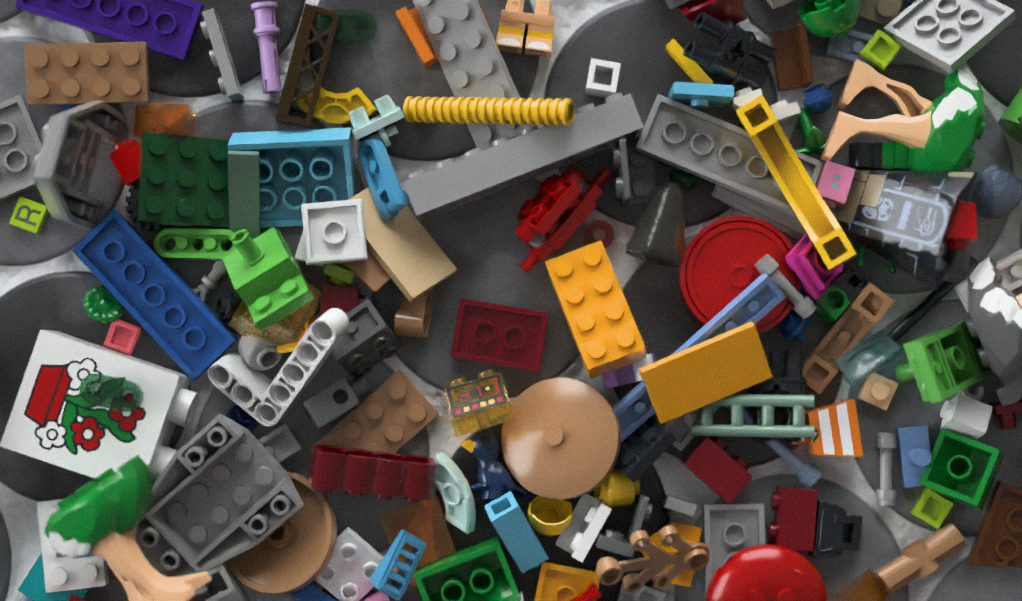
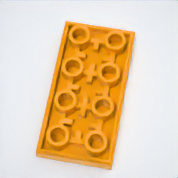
(706, 372)

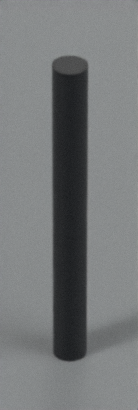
(926, 305)

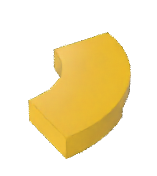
(335, 107)

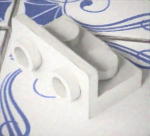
(586, 523)

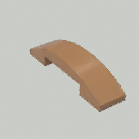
(845, 335)

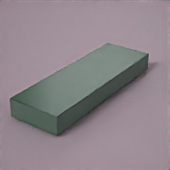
(244, 191)

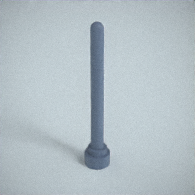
(807, 472)

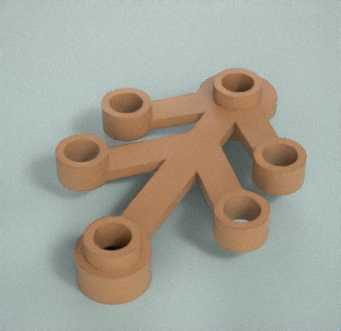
(690, 556)

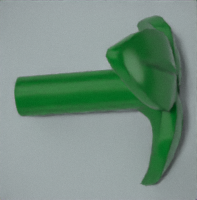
(814, 138)

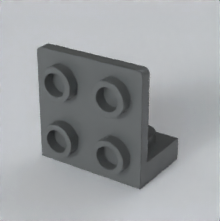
(635, 175)
(365, 341)
(614, 540)

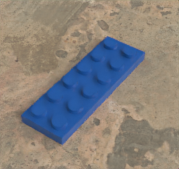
(155, 295)

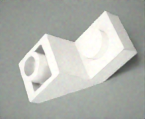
(781, 110)

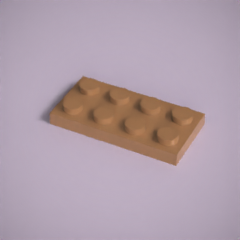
(87, 73)
(383, 419)

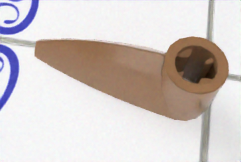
(414, 316)

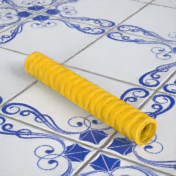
(489, 110)

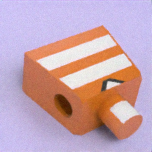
(835, 430)

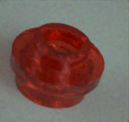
(599, 225)

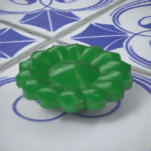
(102, 305)

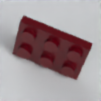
(499, 334)

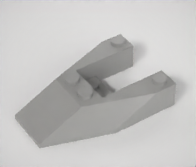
(69, 159)

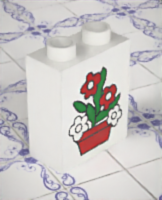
(64, 430)

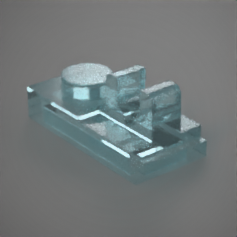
(868, 357)

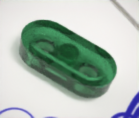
(348, 26)
(112, 393)

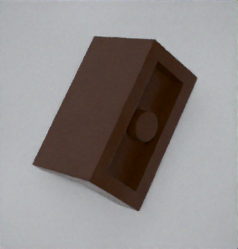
(792, 58)

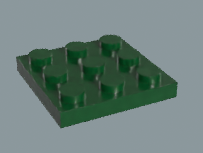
(183, 181)

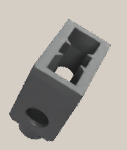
(324, 410)

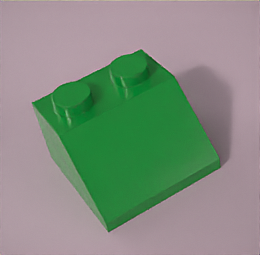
(962, 469)

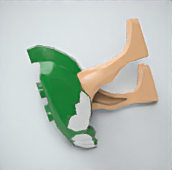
(935, 131)
(105, 524)

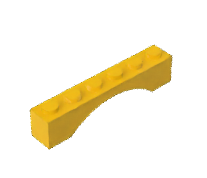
(795, 183)

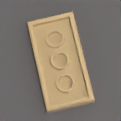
(404, 249)

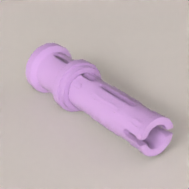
(267, 34)

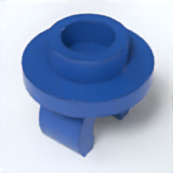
(793, 324)

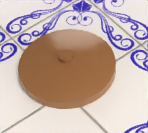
(561, 439)
(293, 551)

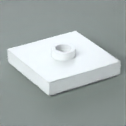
(334, 232)

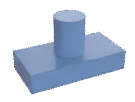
(913, 453)

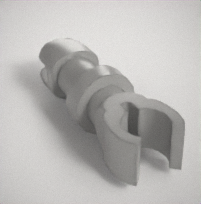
(210, 281)

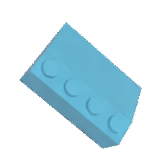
(299, 170)

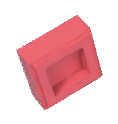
(123, 337)

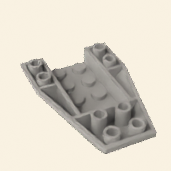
(215, 501)

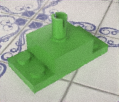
(266, 276)
(943, 362)

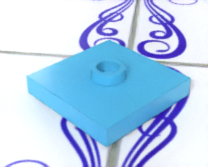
(702, 95)

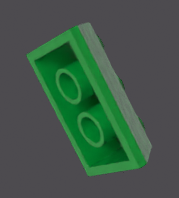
(469, 575)

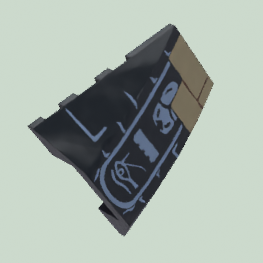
(905, 216)

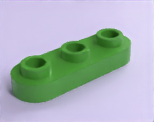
(187, 242)

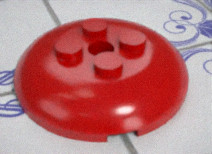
(767, 574)

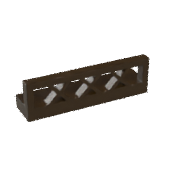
(297, 61)

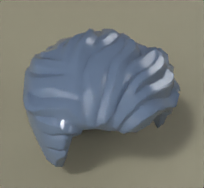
(997, 192)

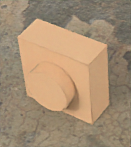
(877, 391)

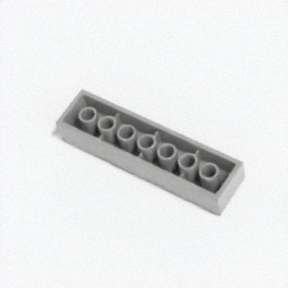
(522, 157)

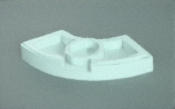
(455, 493)

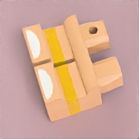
(539, 26)

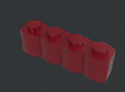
(372, 472)

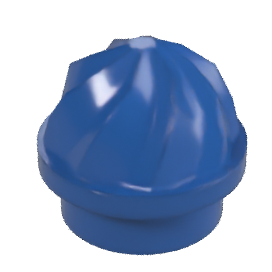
(817, 98)

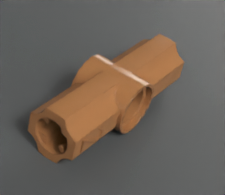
(920, 558)

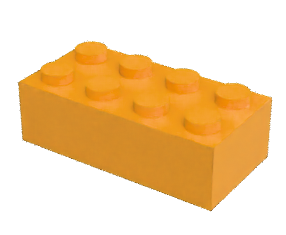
(595, 309)

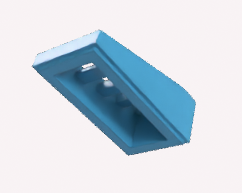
(407, 568)

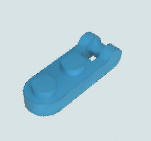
(382, 178)

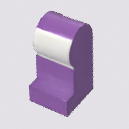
(628, 373)

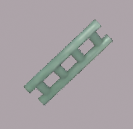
(767, 429)

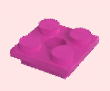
(811, 268)

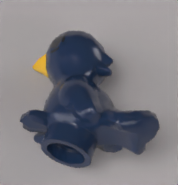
(492, 475)

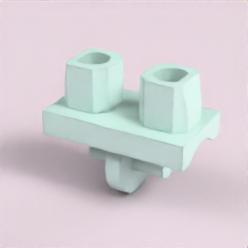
(388, 114)

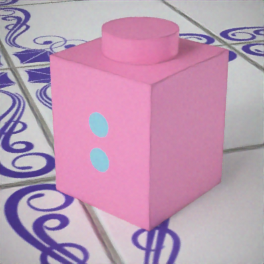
(834, 183)

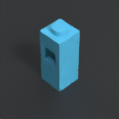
(516, 532)

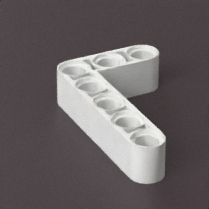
(272, 400)

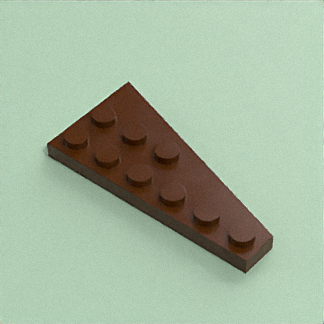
(1000, 532)

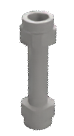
(802, 305)
(885, 494)

